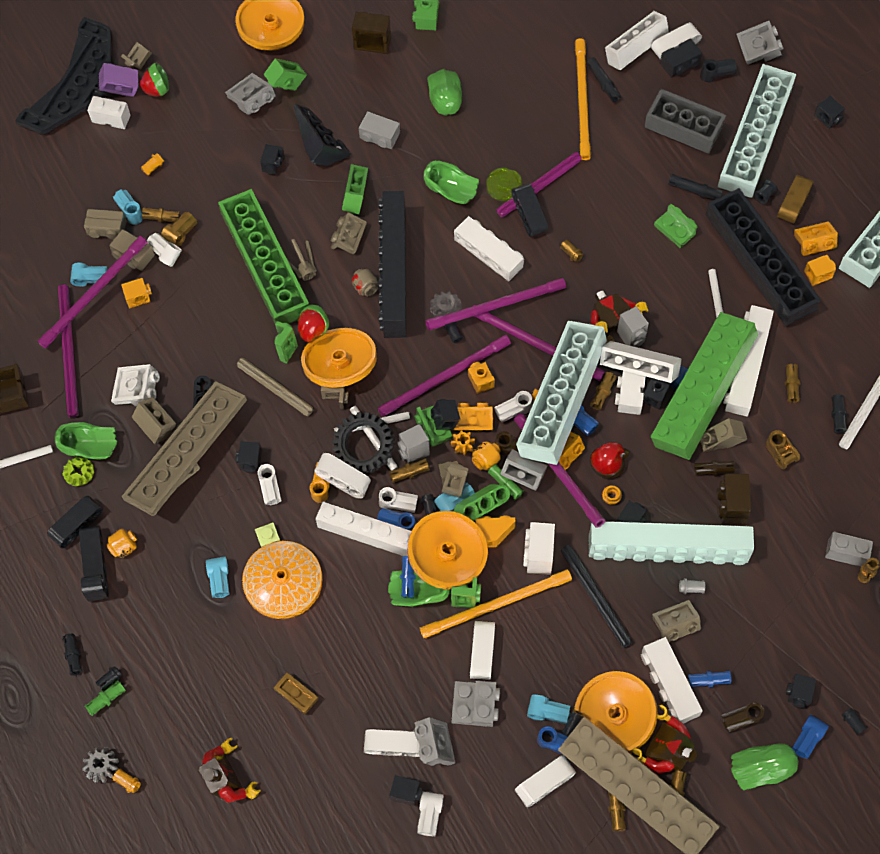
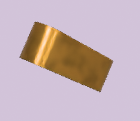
(795, 199)

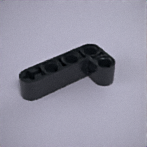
(94, 582)

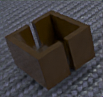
(371, 32)
(12, 389)
(734, 499)

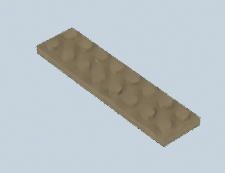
(184, 448)
(638, 787)

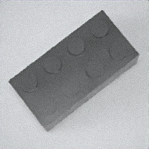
(685, 121)

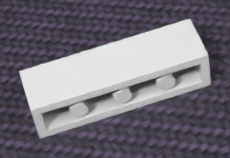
(636, 40)
(489, 248)
(640, 361)
(670, 680)

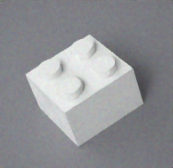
(539, 548)

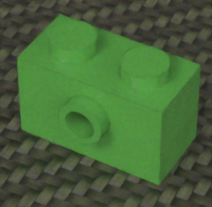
(426, 14)
(285, 74)

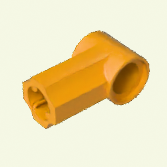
(319, 483)

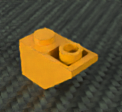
(495, 529)

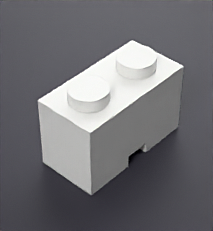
(109, 111)
(631, 393)

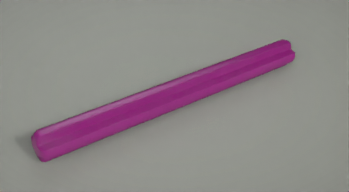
(543, 181)

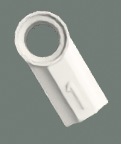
(167, 251)
(512, 407)
(269, 485)
(399, 501)
(430, 808)

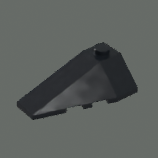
(318, 140)

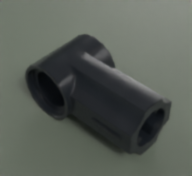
(713, 69)

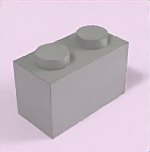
(379, 130)
(632, 327)
(413, 444)
(523, 470)
(848, 549)

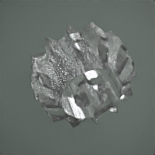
(440, 301)

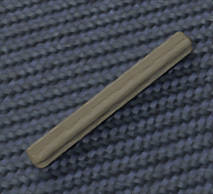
(275, 387)

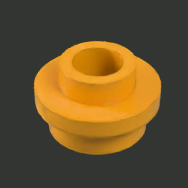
(614, 490)

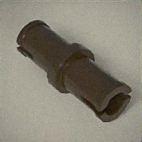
(714, 468)

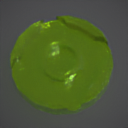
(501, 183)

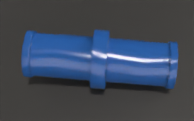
(407, 578)
(709, 679)

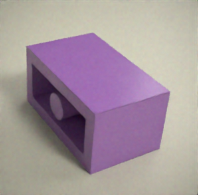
(118, 79)

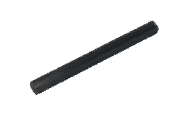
(596, 596)

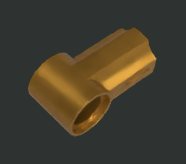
(176, 232)

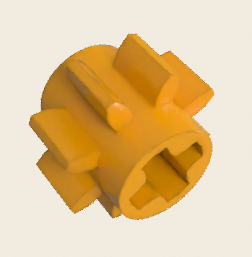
(462, 448)

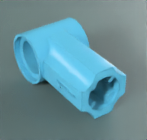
(128, 206)
(83, 274)
(447, 502)
(217, 571)
(541, 709)

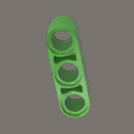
(490, 501)

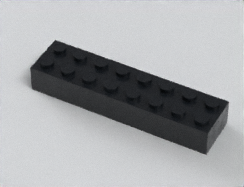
(762, 257)
(392, 264)

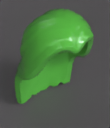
(445, 91)
(450, 181)
(86, 440)
(423, 592)
(764, 765)

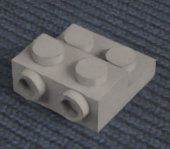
(760, 43)
(251, 94)
(475, 703)
(434, 742)

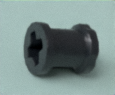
(765, 192)

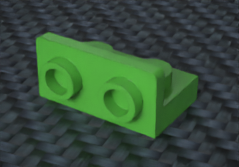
(676, 226)
(285, 341)
(435, 436)
(466, 597)

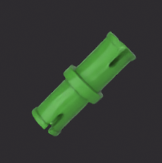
(515, 491)
(104, 698)

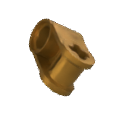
(784, 452)

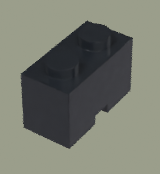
(681, 59)

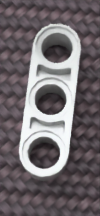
(676, 37)
(342, 475)
(482, 650)
(391, 743)
(545, 781)

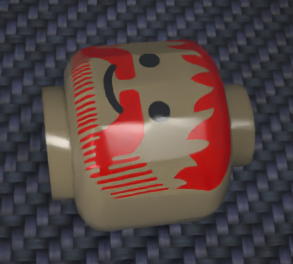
(365, 282)

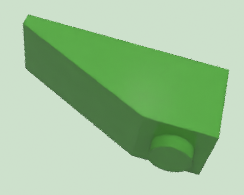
(355, 189)

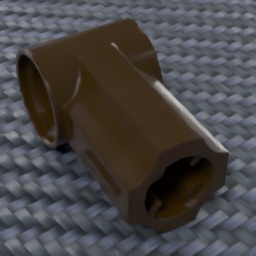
(509, 439)
(741, 718)

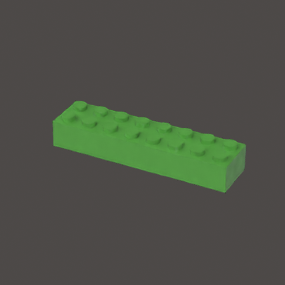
(263, 257)
(704, 385)

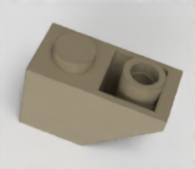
(723, 435)

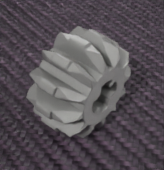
(94, 770)

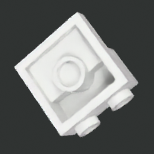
(134, 384)

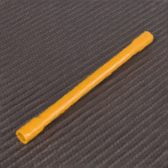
(580, 50)
(438, 626)

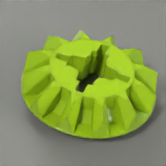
(76, 479)

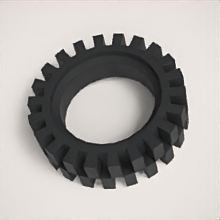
(352, 423)

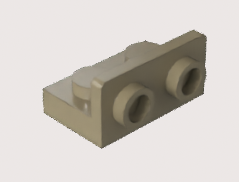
(348, 233)
(677, 621)

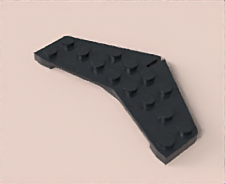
(77, 85)

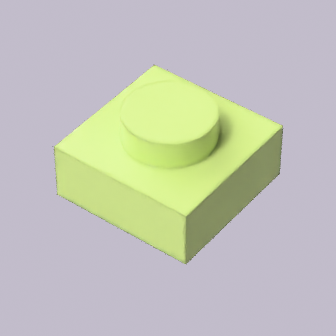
(267, 534)

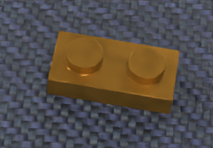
(296, 693)

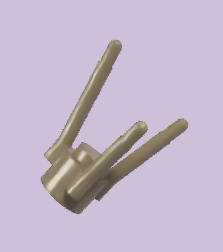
(306, 270)

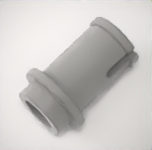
(691, 586)

